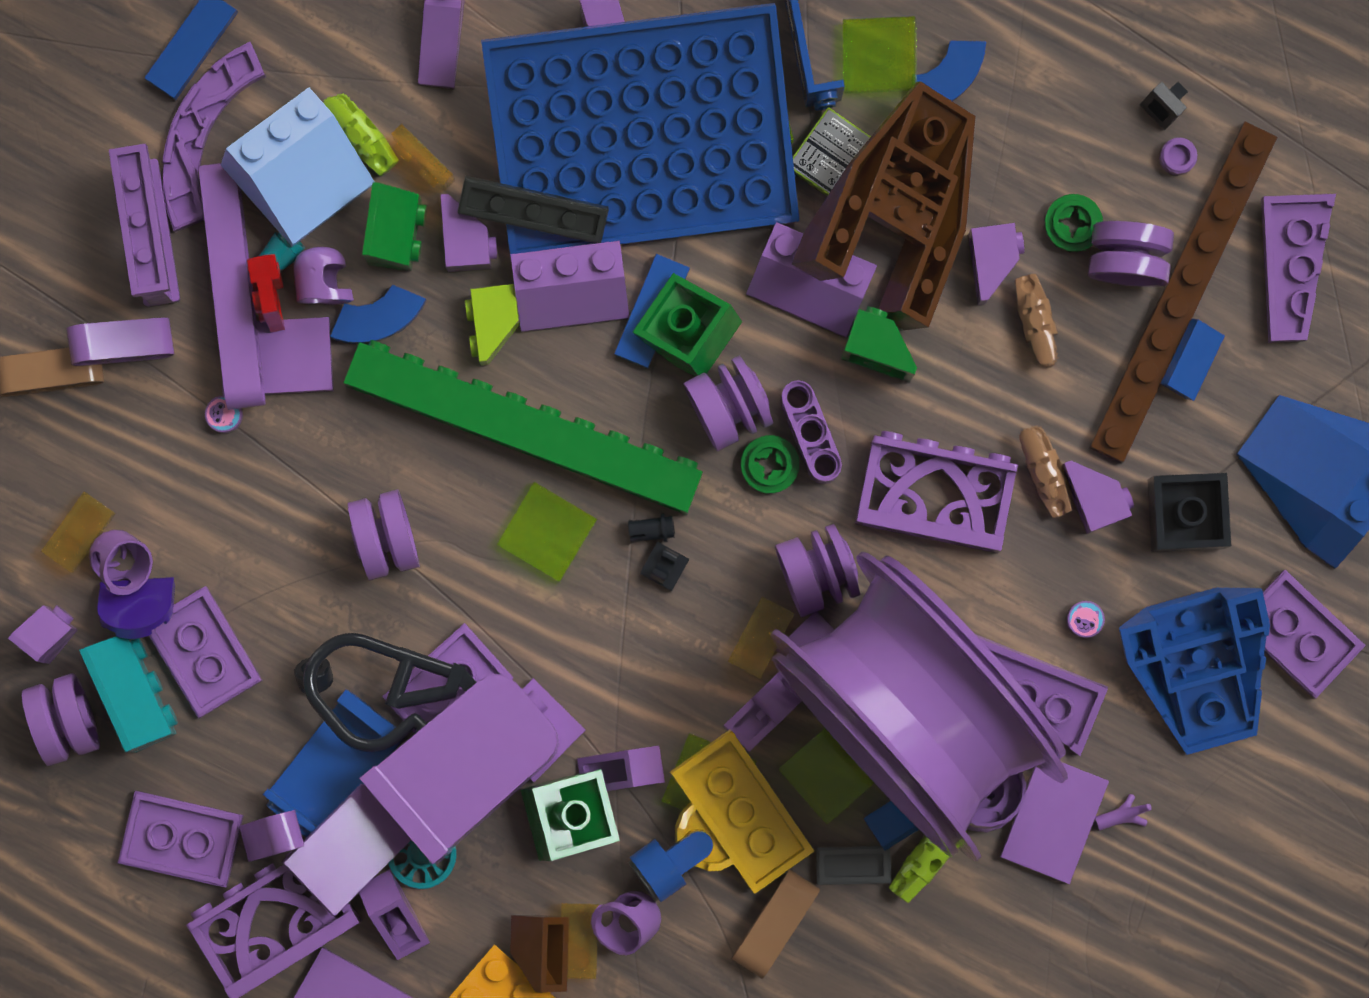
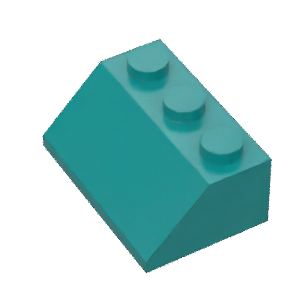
(129, 692)

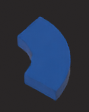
(957, 69)
(378, 320)

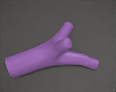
(1123, 814)

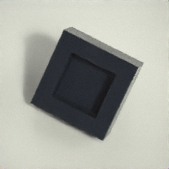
(1165, 103)
(664, 566)

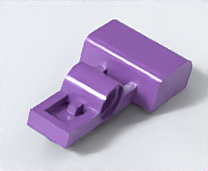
(777, 697)

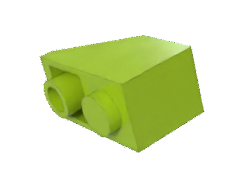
(495, 320)

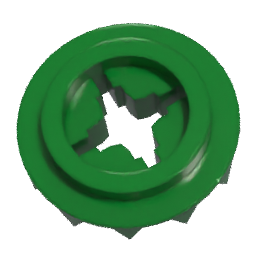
(1061, 210)
(761, 449)

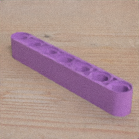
(231, 288)

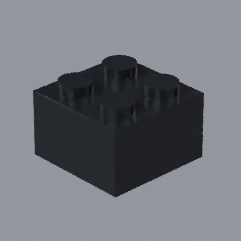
(1189, 512)

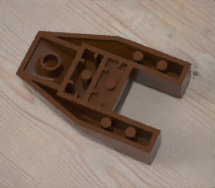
(913, 183)

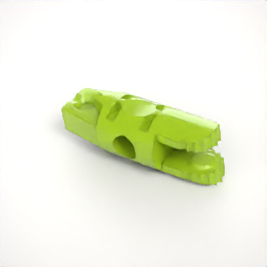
(362, 134)
(918, 869)

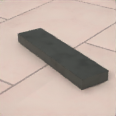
(532, 209)

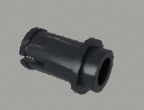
(652, 529)

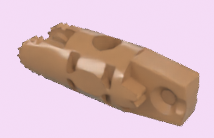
(1037, 319)
(1046, 471)

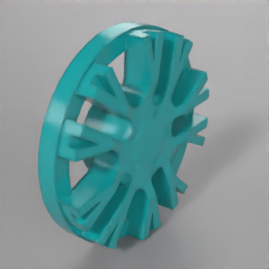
(420, 861)

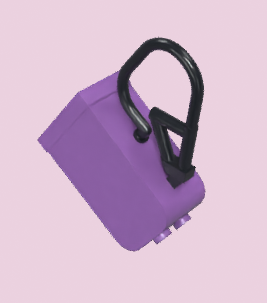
(459, 761)

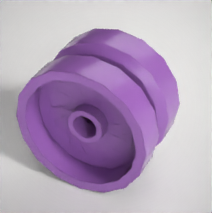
(1131, 253)
(382, 535)
(60, 719)

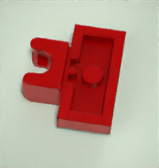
(266, 279)

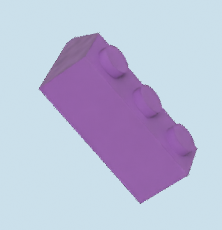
(570, 286)
(824, 303)

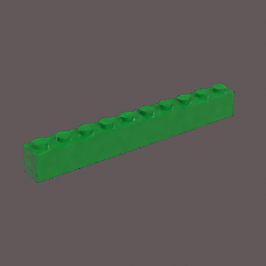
(524, 428)

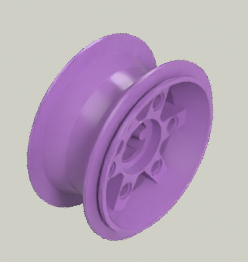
(920, 704)

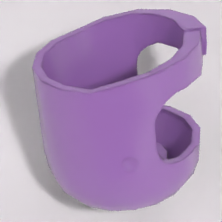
(317, 277)
(104, 550)
(643, 914)

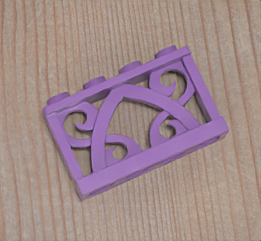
(144, 225)
(972, 529)
(251, 968)

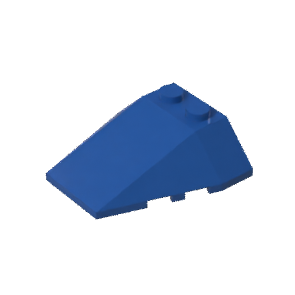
(1314, 473)
(1202, 663)

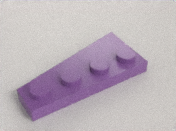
(1293, 253)
(1062, 696)

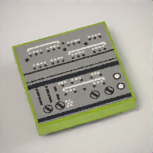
(828, 151)

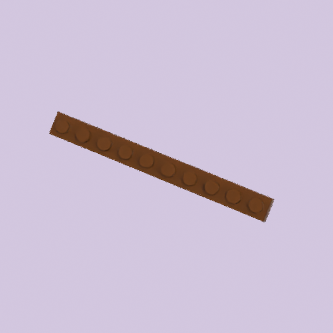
(1183, 292)

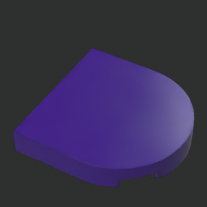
(139, 612)

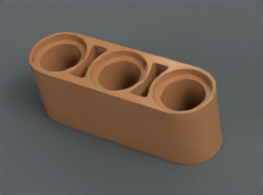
(44, 373)
(775, 924)

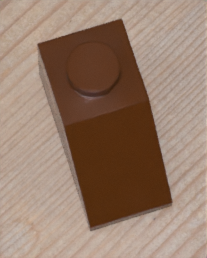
(541, 950)

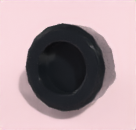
(324, 675)

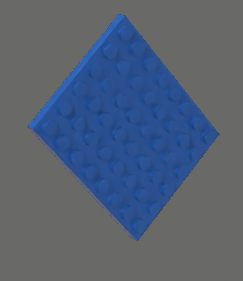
(650, 116)

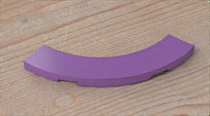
(192, 126)

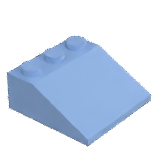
(298, 167)

